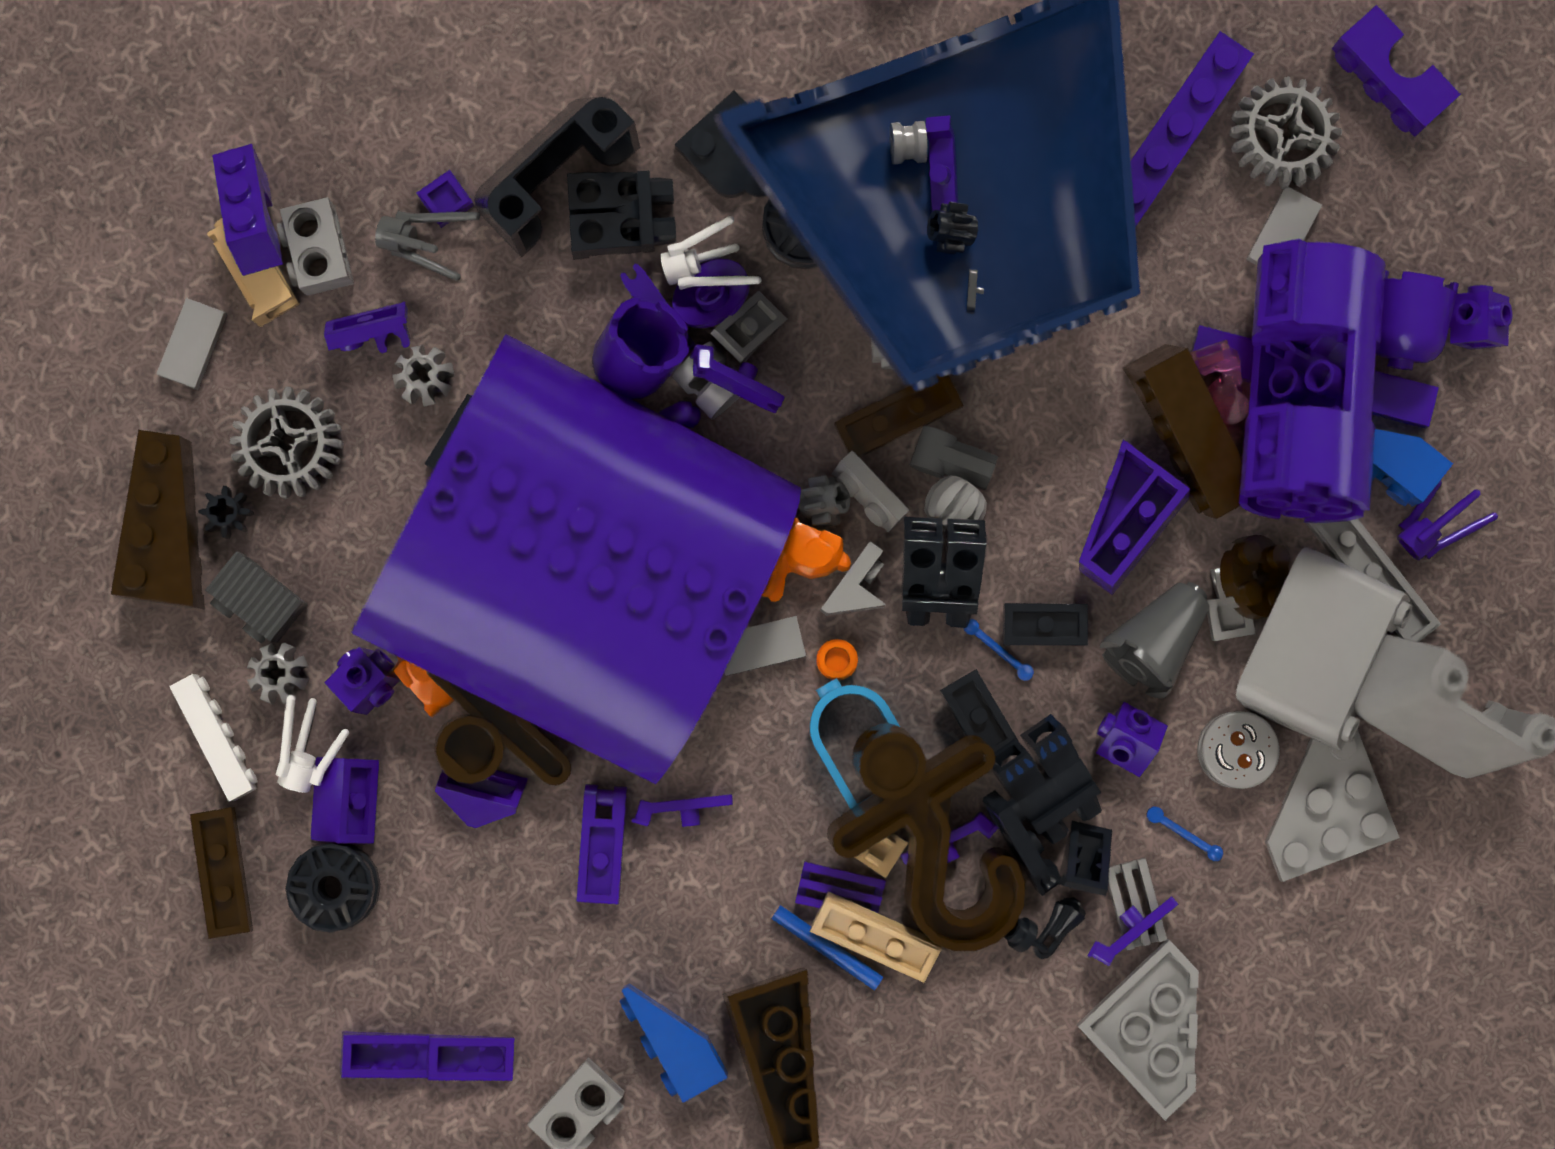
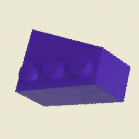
(1130, 518)

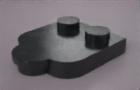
(714, 157)

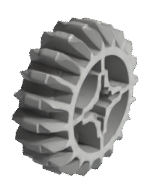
(1270, 129)
(269, 446)

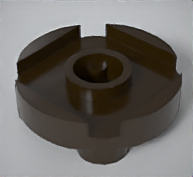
(1236, 574)

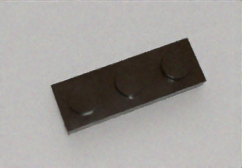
(897, 416)
(221, 872)

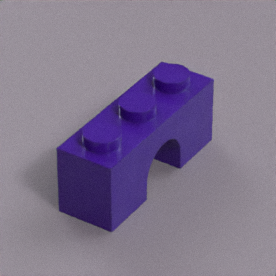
(1410, 100)
(244, 211)

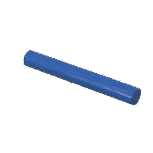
(827, 948)

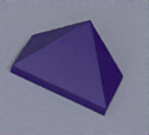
(484, 800)

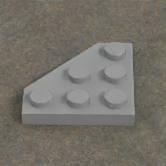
(1329, 811)
(1152, 1028)

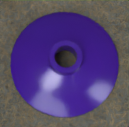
(711, 304)

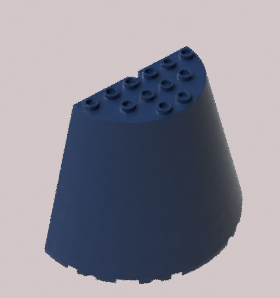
(1036, 162)

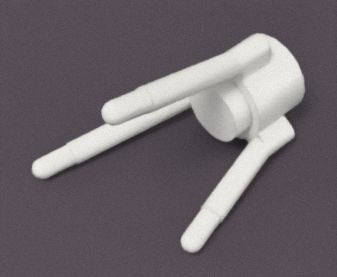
(682, 264)
(297, 769)

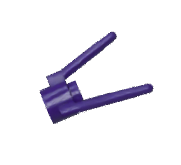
(1421, 537)

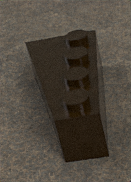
(1190, 427)
(160, 526)
(776, 1048)

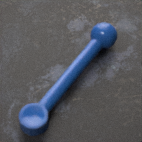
(1024, 671)
(1156, 815)

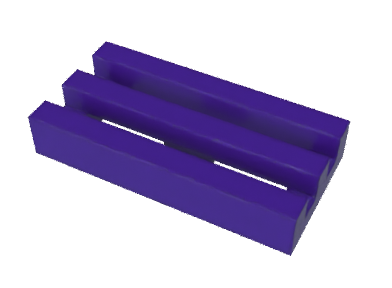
(805, 883)

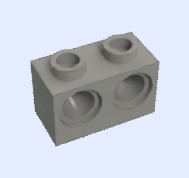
(324, 244)
(570, 1103)

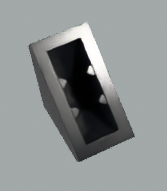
(1087, 858)

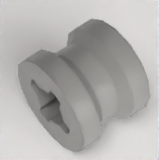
(908, 142)

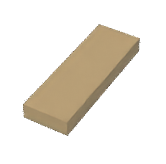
(875, 937)

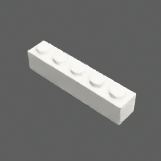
(214, 737)

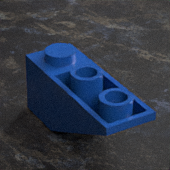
(1407, 466)
(683, 1049)

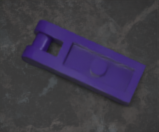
(601, 846)

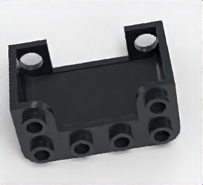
(587, 122)

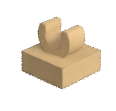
(883, 854)

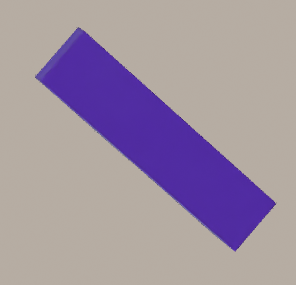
(426, 1056)

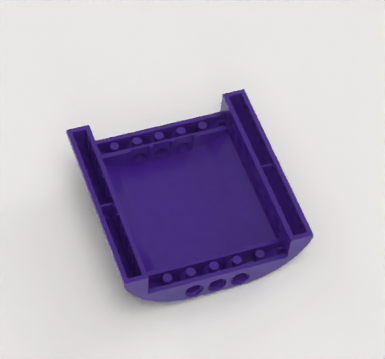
(581, 562)

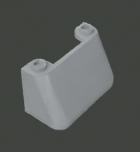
(1320, 647)
(1417, 701)

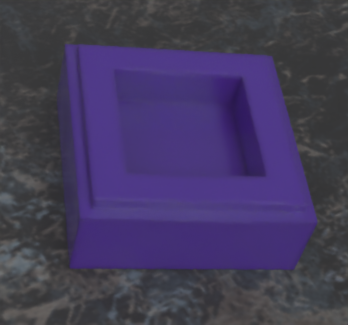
(445, 195)

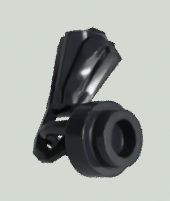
(1064, 918)

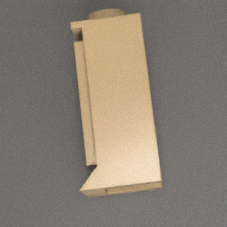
(264, 290)

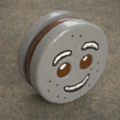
(1238, 750)

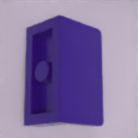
(346, 802)

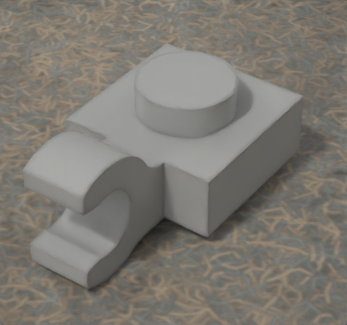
(1222, 617)

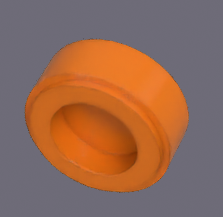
(837, 659)

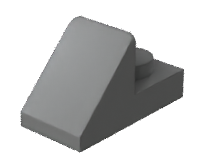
(749, 327)
(849, 594)

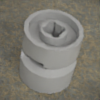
(710, 397)

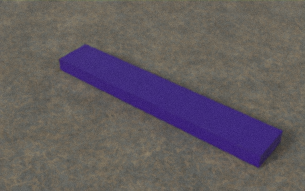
(1392, 395)

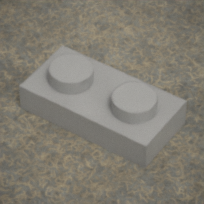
(879, 501)

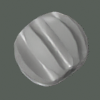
(436, 372)
(954, 499)
(271, 661)

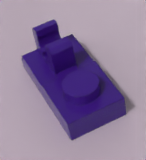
(353, 330)

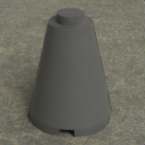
(1157, 639)

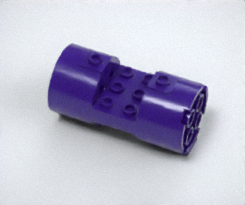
(1312, 382)

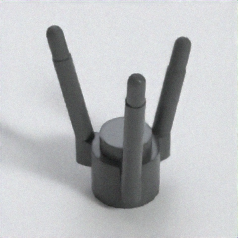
(400, 237)

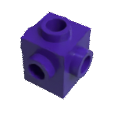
(1480, 319)
(363, 679)
(1130, 738)

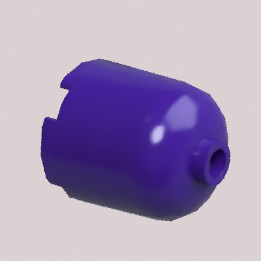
(1415, 318)
(640, 348)

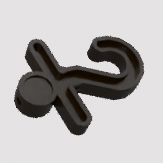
(472, 743)
(918, 798)

